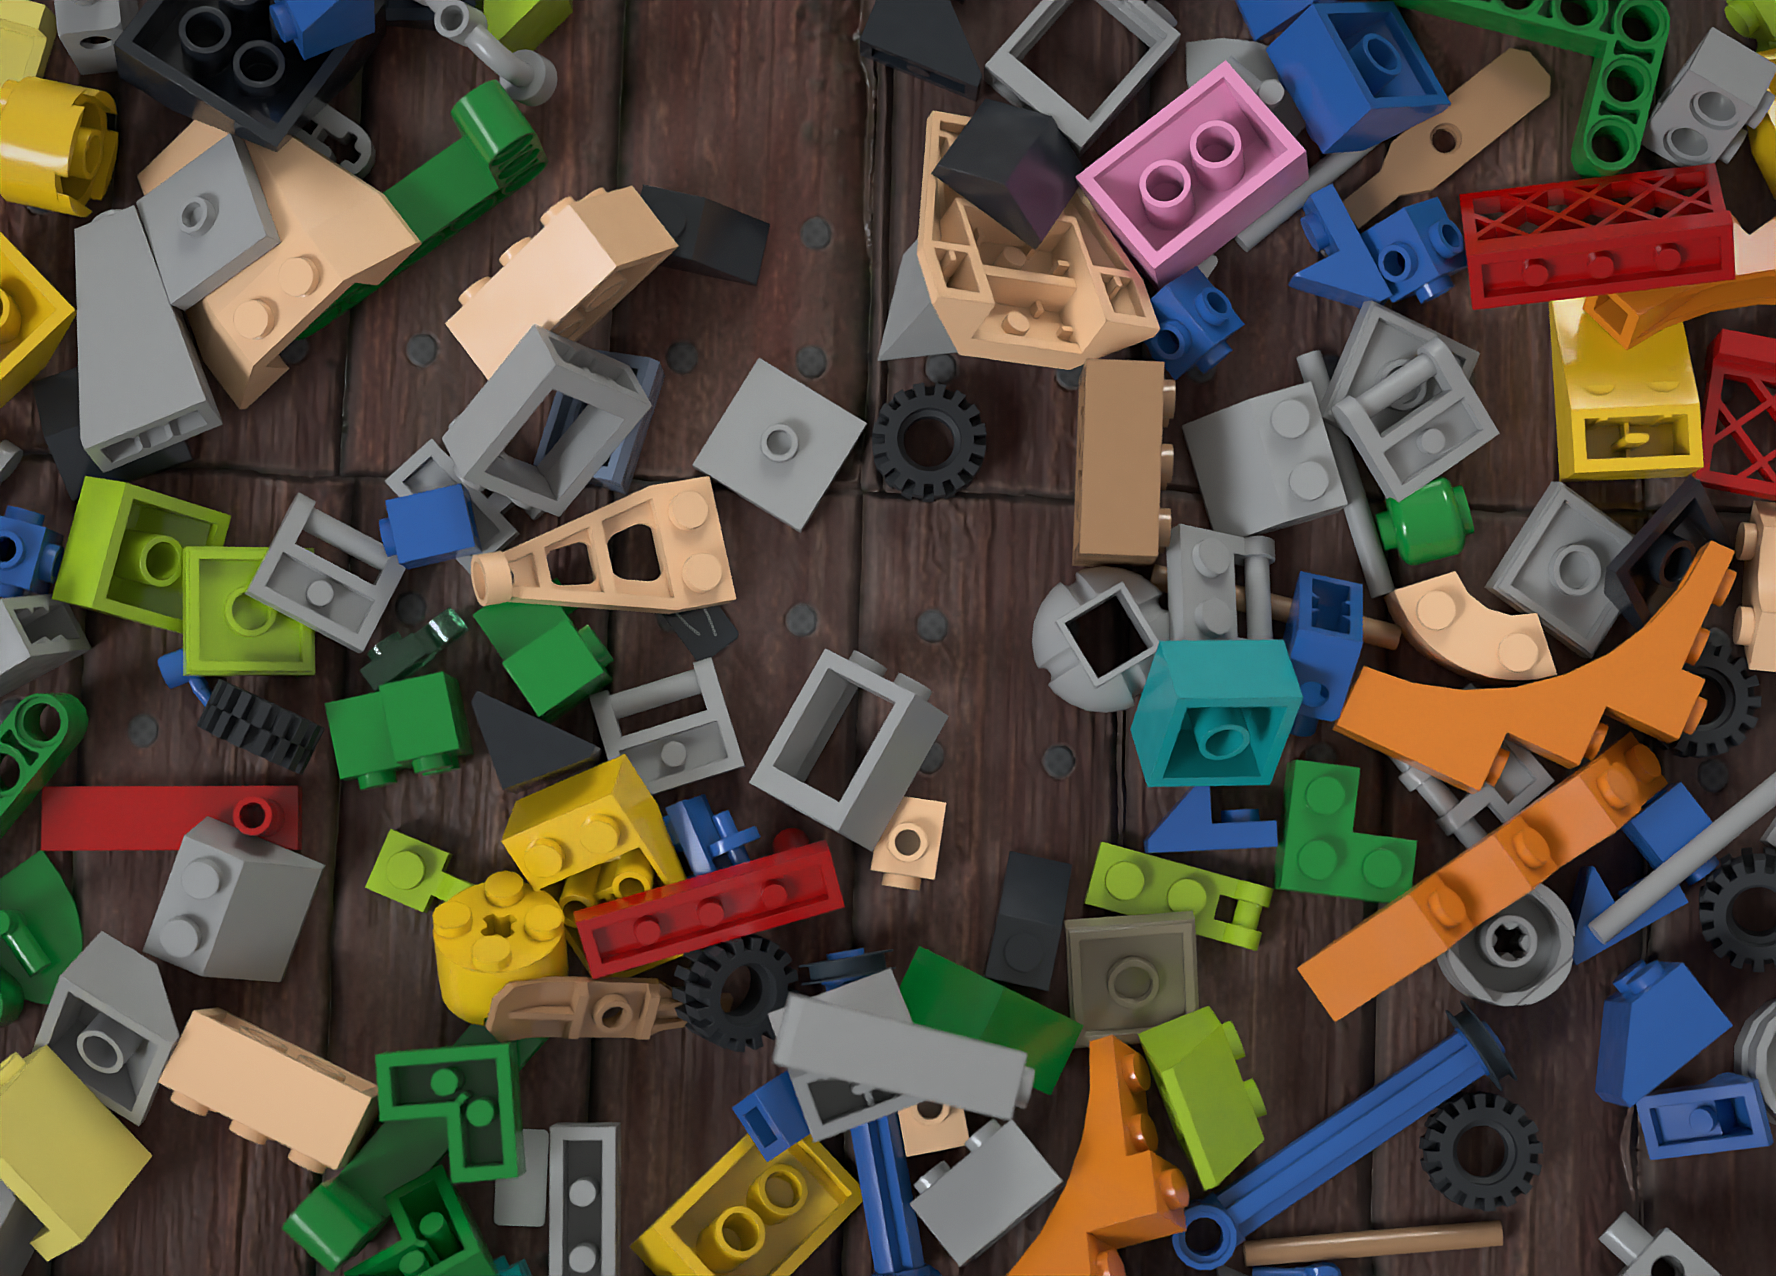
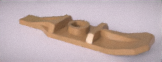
(1476, 118)
(576, 1006)

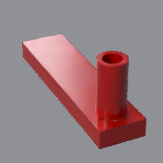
(161, 815)
(711, 907)

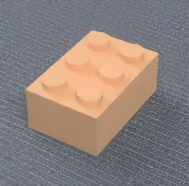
(563, 276)
(271, 1089)

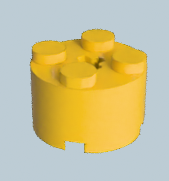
(55, 144)
(496, 937)

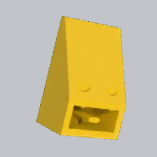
(1621, 407)
(593, 844)

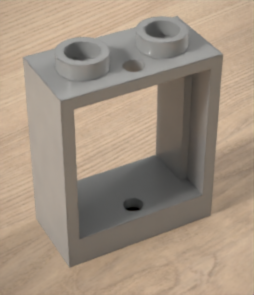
(1025, 90)
(511, 396)
(887, 765)

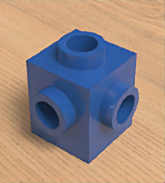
(1417, 251)
(1193, 324)
(36, 555)

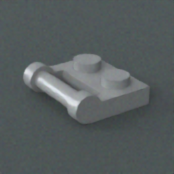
(1428, 437)
(1204, 584)
(318, 590)
(679, 749)

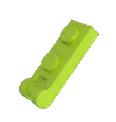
(1147, 884)

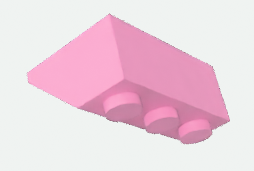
(1194, 176)

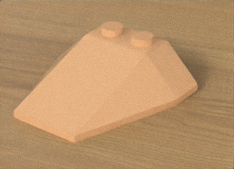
(330, 237)
(1018, 303)

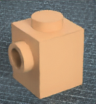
(910, 844)
(932, 1127)

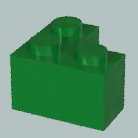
(547, 654)
(399, 728)
(1318, 844)
(969, 1005)
(477, 1093)
(435, 1233)

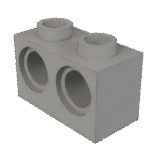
(1710, 103)

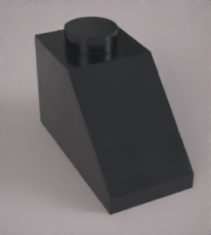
(923, 42)
(709, 236)
(1028, 921)

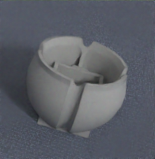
(1061, 656)

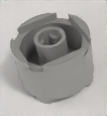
(1539, 960)

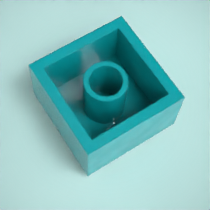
(1215, 712)

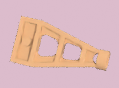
(686, 546)

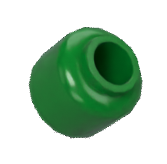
(1427, 522)

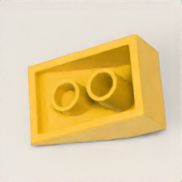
(752, 1214)

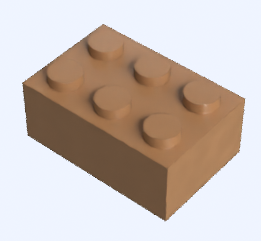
(1122, 463)

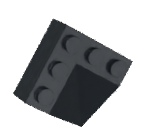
(233, 68)

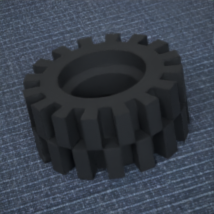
(936, 404)
(1736, 708)
(260, 727)
(1717, 902)
(705, 982)
(1519, 1160)

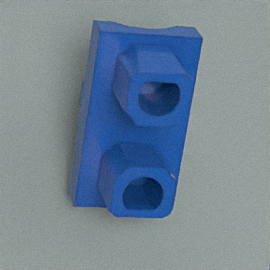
(707, 839)

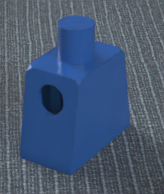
(1323, 645)

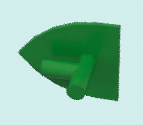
(38, 927)

